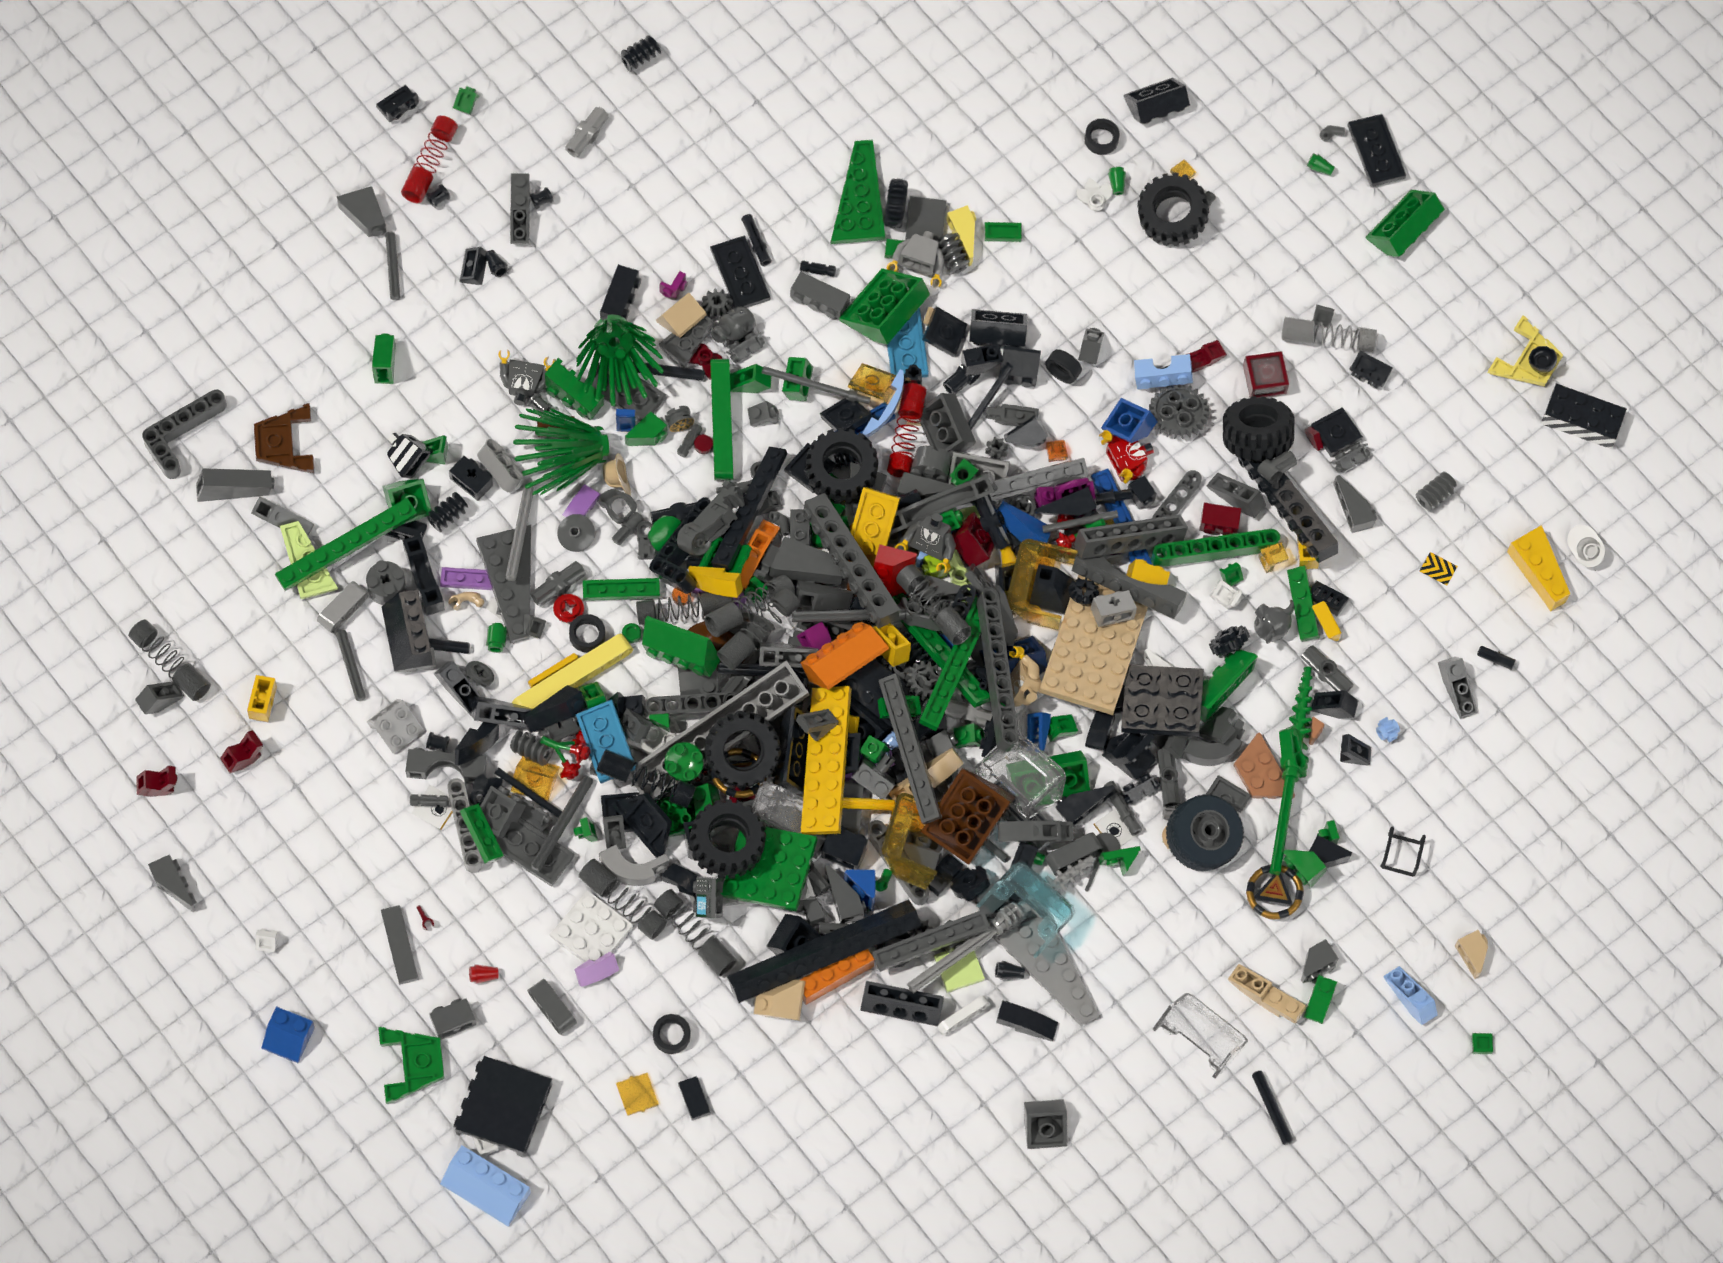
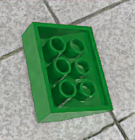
(885, 305)

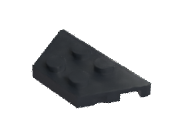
(646, 821)

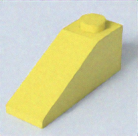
(963, 222)

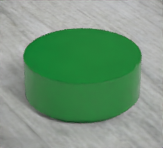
(632, 632)

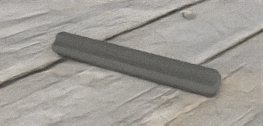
(392, 265)
(350, 665)

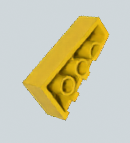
(1538, 564)

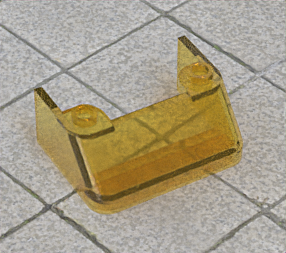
(1029, 556)
(904, 819)

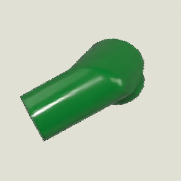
(882, 883)

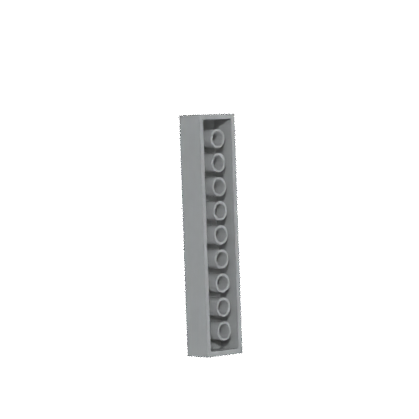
(765, 697)

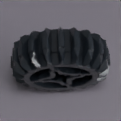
(896, 203)

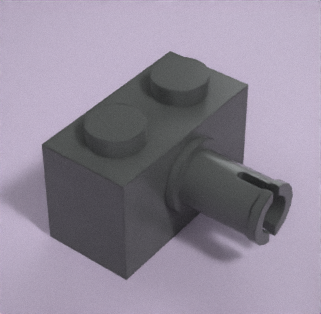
(875, 777)

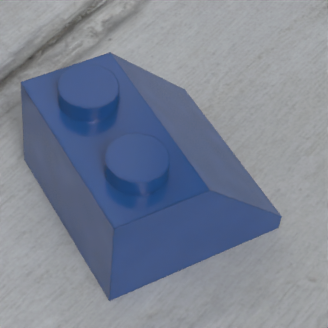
(1129, 421)
(287, 1034)

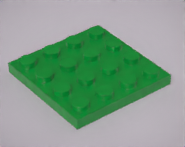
(778, 875)

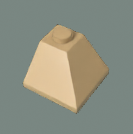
(782, 1001)

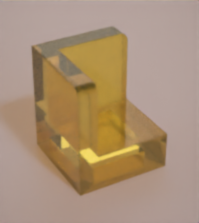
(1271, 556)

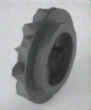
(476, 667)

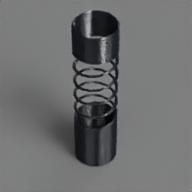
(619, 768)

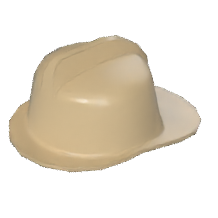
(615, 474)

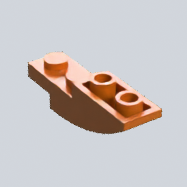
(759, 542)

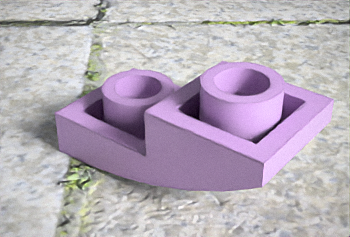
(594, 971)

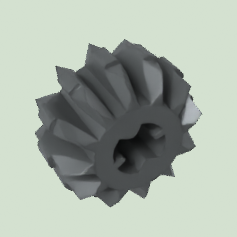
(710, 301)

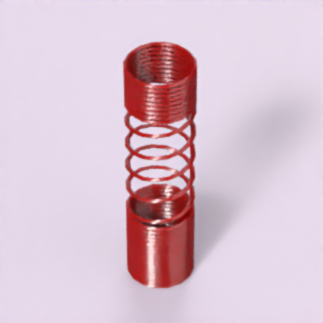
(419, 177)
(911, 408)

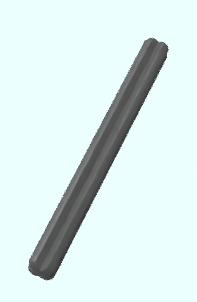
(561, 823)

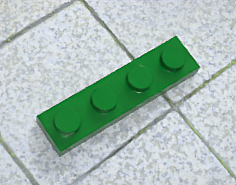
(621, 589)
(1303, 603)

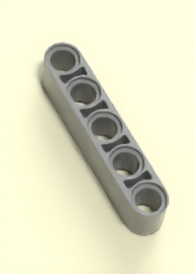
(464, 835)

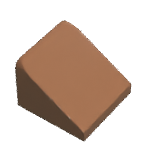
(1316, 729)

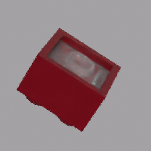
(1266, 374)

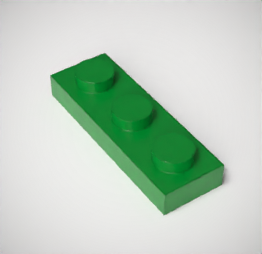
(481, 833)

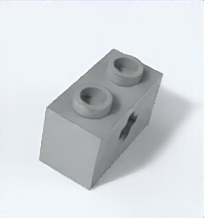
(1113, 608)

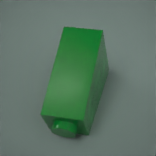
(383, 359)

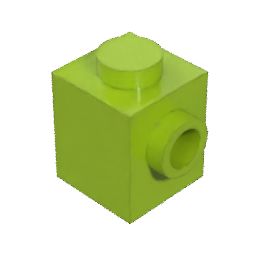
(929, 567)

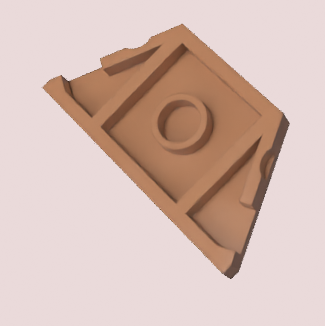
(1260, 770)

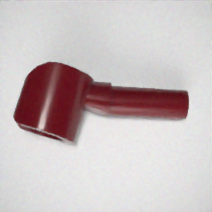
(424, 918)

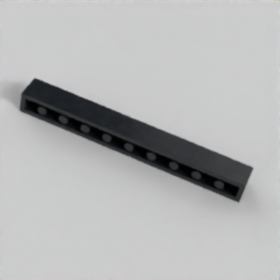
(824, 951)

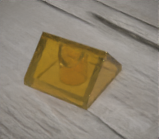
(536, 777)

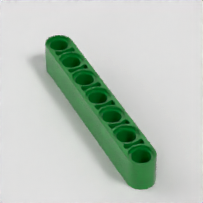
(721, 419)
(1208, 553)

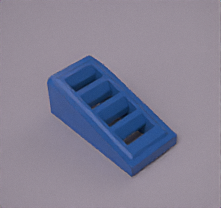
(1041, 721)

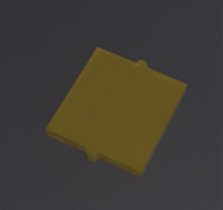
(637, 1094)

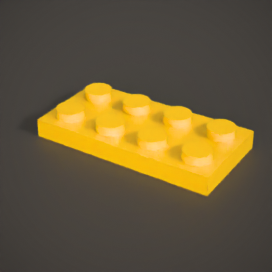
(874, 521)

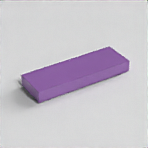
(465, 578)

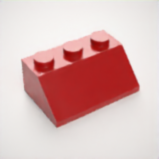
(889, 563)

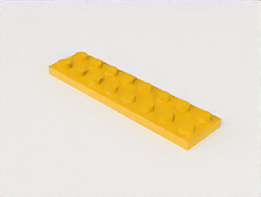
(826, 765)

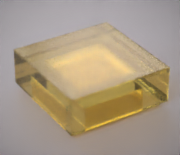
(1183, 168)

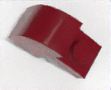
(242, 754)
(157, 783)

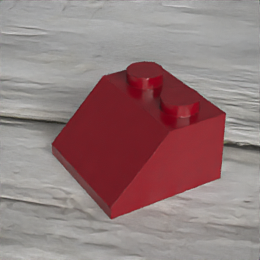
(972, 541)

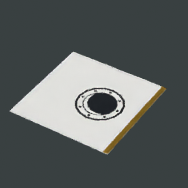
(437, 815)
(1112, 824)

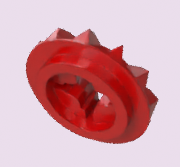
(571, 601)

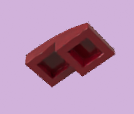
(1207, 355)

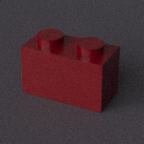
(1219, 519)

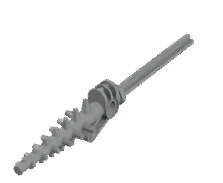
(1006, 919)

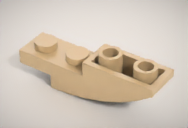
(938, 769)
(1265, 994)

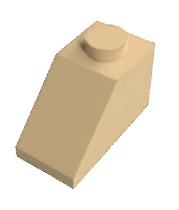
(1473, 951)

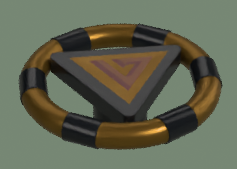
(743, 763)
(1274, 892)

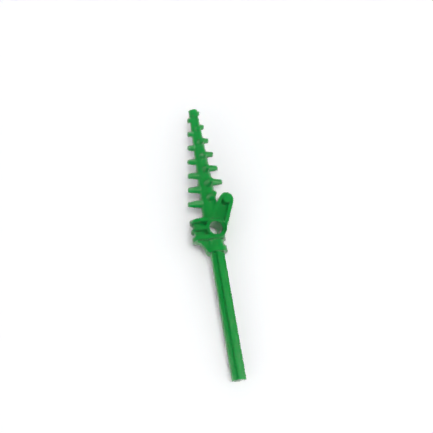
(1293, 763)

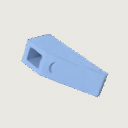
(1411, 995)

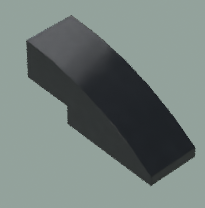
(476, 742)
(1026, 1021)

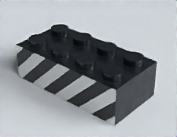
(1583, 416)

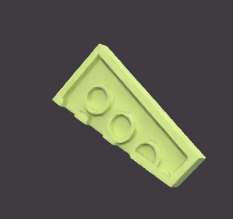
(297, 547)

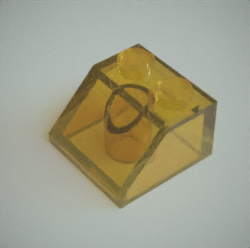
(872, 382)

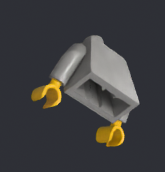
(921, 255)

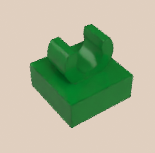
(1232, 574)
(753, 584)
(586, 830)
(1330, 832)

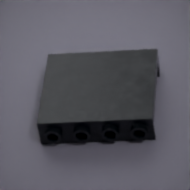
(503, 1105)

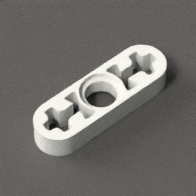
(963, 1015)

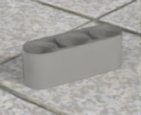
(500, 465)
(342, 607)

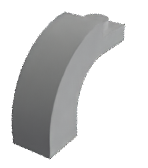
(631, 873)

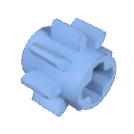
(1387, 729)

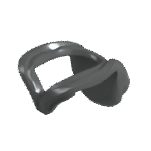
(607, 498)

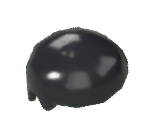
(1542, 359)

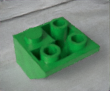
(1307, 865)

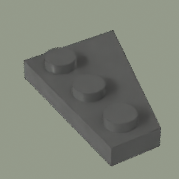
(684, 348)

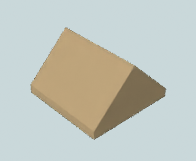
(682, 316)

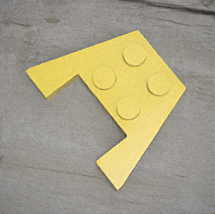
(1522, 370)

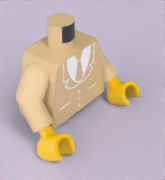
(1024, 678)

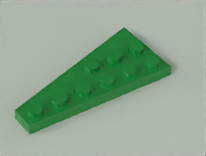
(860, 204)

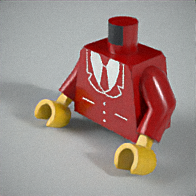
(1127, 458)

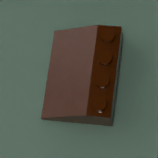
(968, 815)

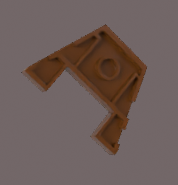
(275, 442)

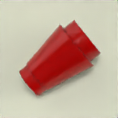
(482, 973)

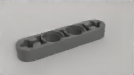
(1175, 499)

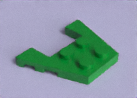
(420, 1062)

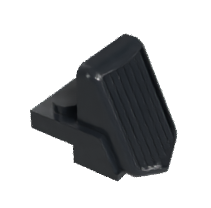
(1130, 753)

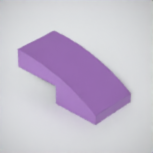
(582, 502)

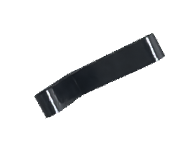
(670, 557)

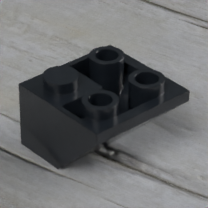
(1051, 589)

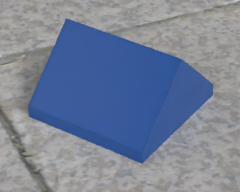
(863, 884)

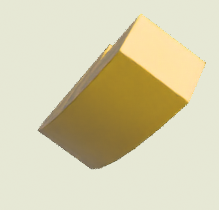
(717, 581)

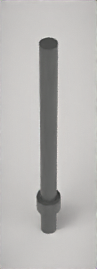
(850, 395)

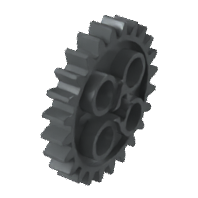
(1179, 411)

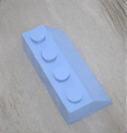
(485, 1186)

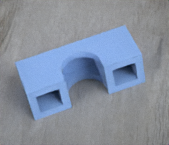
(1177, 373)

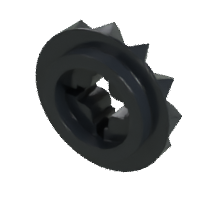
(1075, 591)

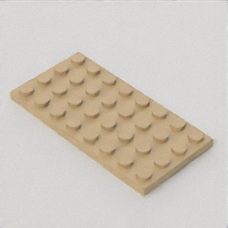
(1091, 660)

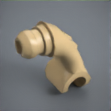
(473, 597)

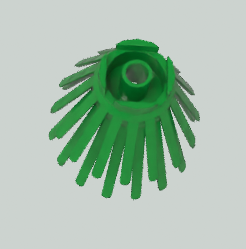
(615, 343)
(583, 446)

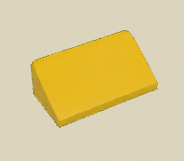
(1327, 621)

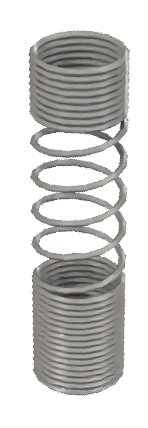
(1303, 332)

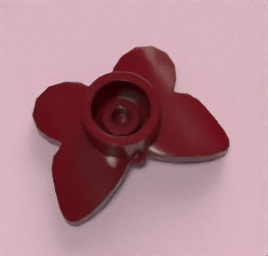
(703, 358)

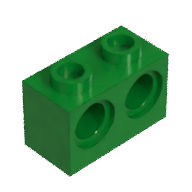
(799, 367)

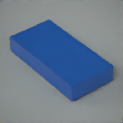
(625, 420)

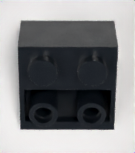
(845, 849)

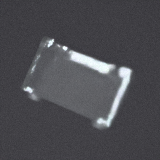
(1027, 774)

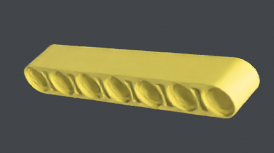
(578, 671)

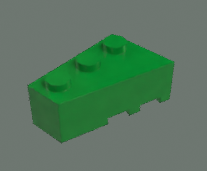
(570, 391)

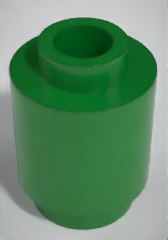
(496, 637)

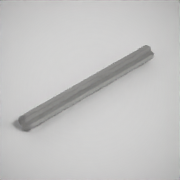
(519, 534)

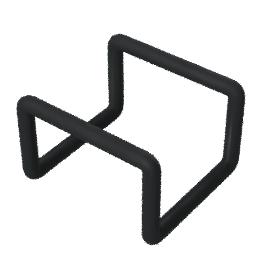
(1421, 843)

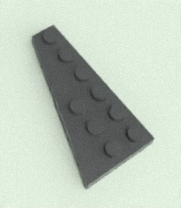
(511, 596)

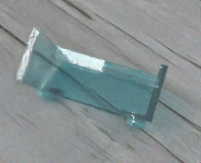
(1039, 896)

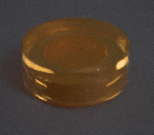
(684, 597)

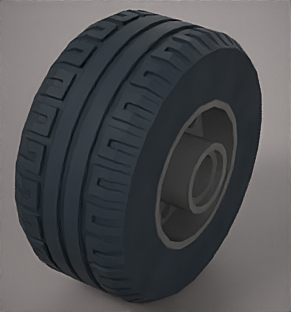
(1204, 832)

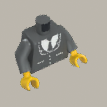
(523, 377)
(932, 538)

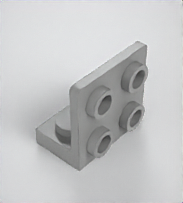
(396, 725)

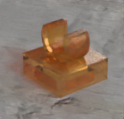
(1056, 450)

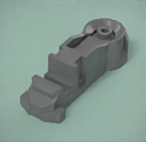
(713, 521)

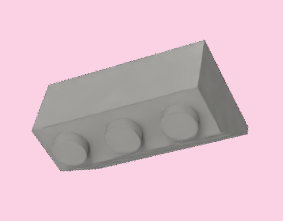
(997, 467)

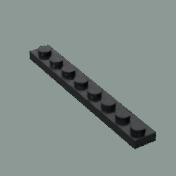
(747, 514)

